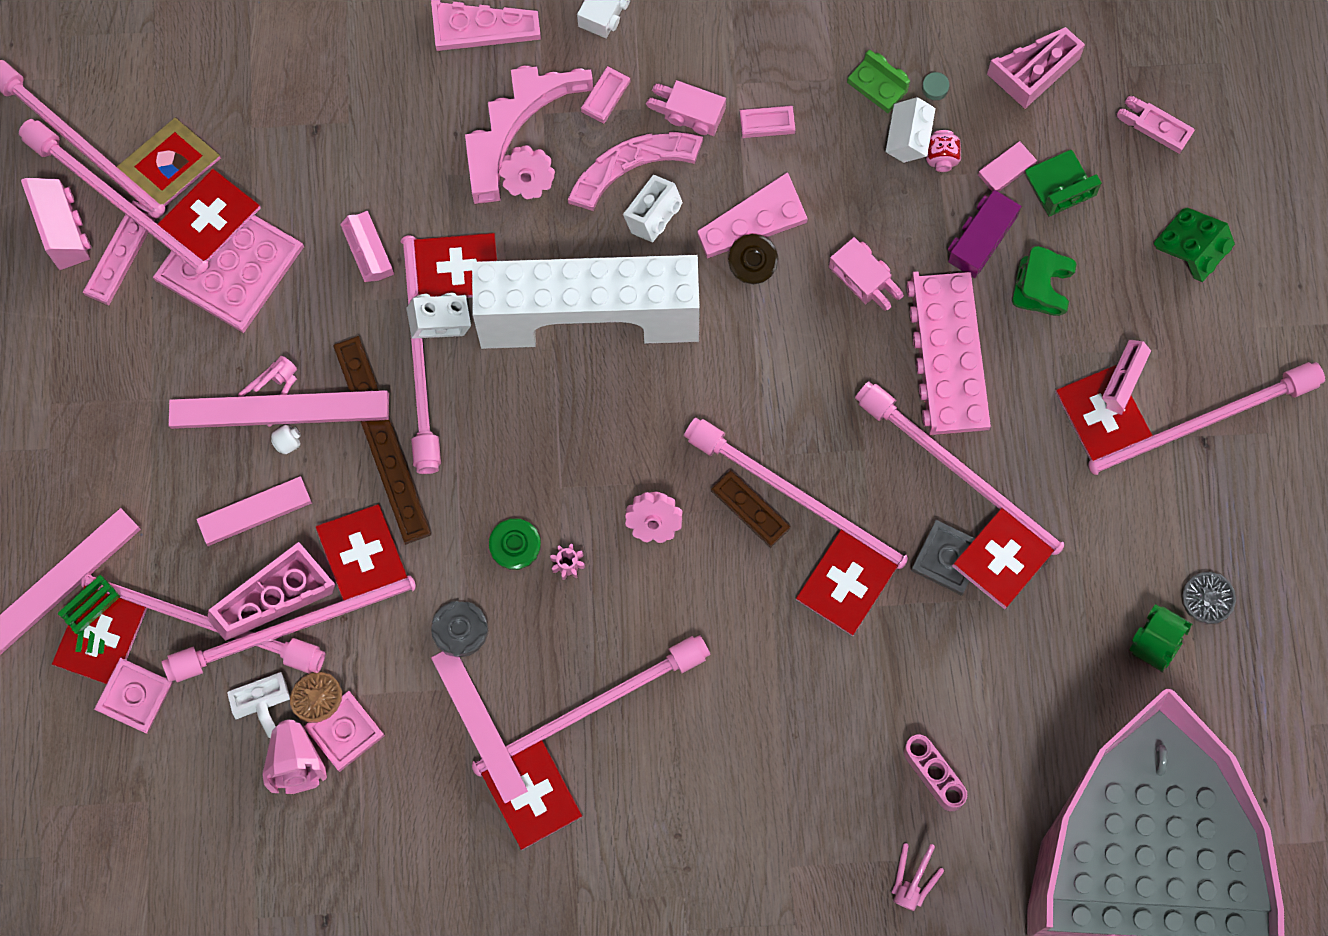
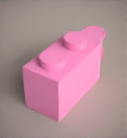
(689, 107)
(864, 274)

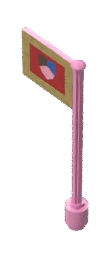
(150, 174)

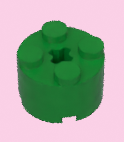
(1160, 638)

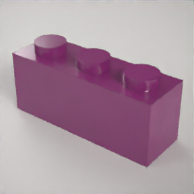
(983, 233)

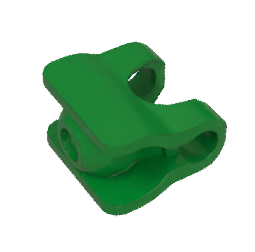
(1033, 281)

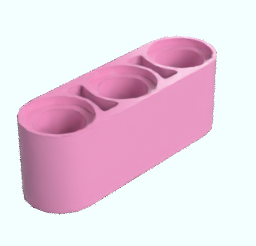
(933, 758)

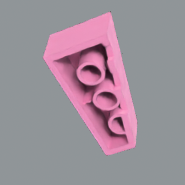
(274, 591)

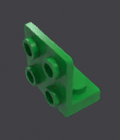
(1062, 183)

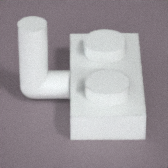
(258, 697)

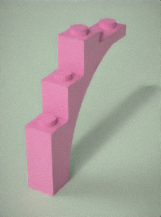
(507, 116)

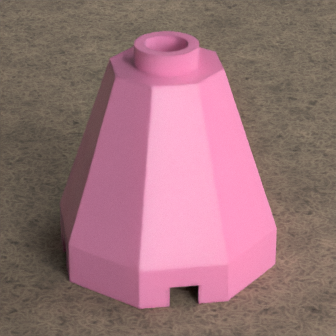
(292, 760)

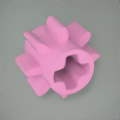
(564, 568)

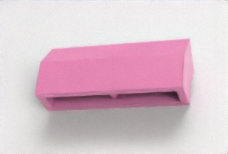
(366, 247)
(1126, 375)

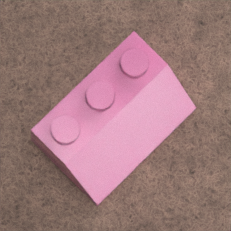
(57, 221)

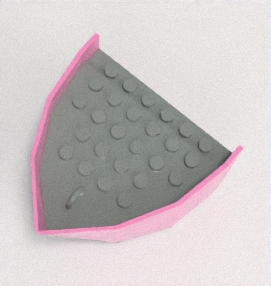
(1159, 840)

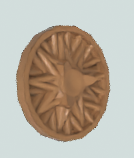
(316, 697)

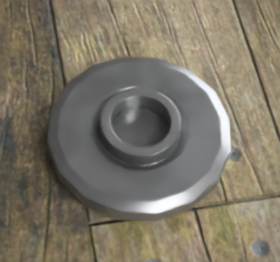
(1209, 598)

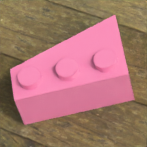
(1036, 67)

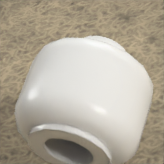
(286, 439)

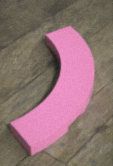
(630, 155)

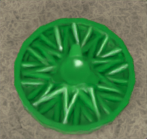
(514, 544)

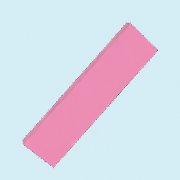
(117, 258)
(254, 511)

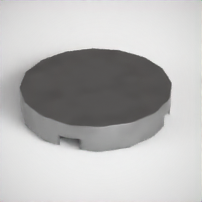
(459, 629)

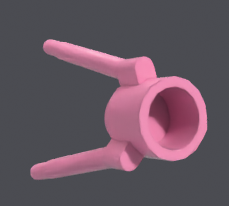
(279, 371)
(908, 894)

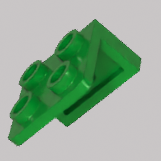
(1198, 240)

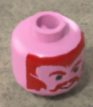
(944, 150)

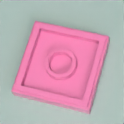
(133, 695)
(345, 733)

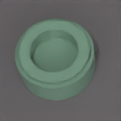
(935, 86)

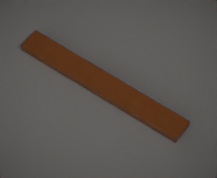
(384, 446)

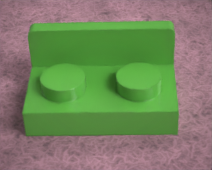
(879, 81)

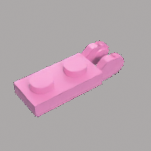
(1156, 124)

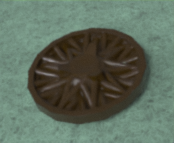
(753, 259)

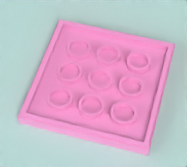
(237, 276)

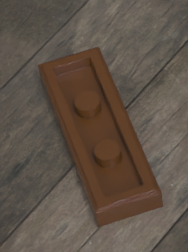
(750, 509)

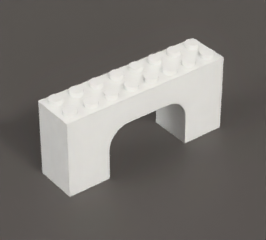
(524, 295)

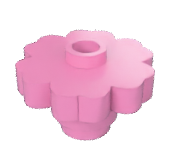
(527, 172)
(653, 517)

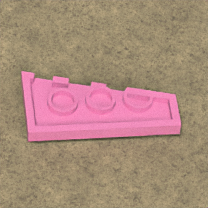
(472, 26)
(764, 214)

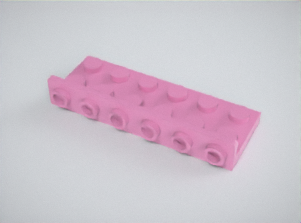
(948, 353)

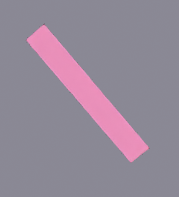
(480, 726)

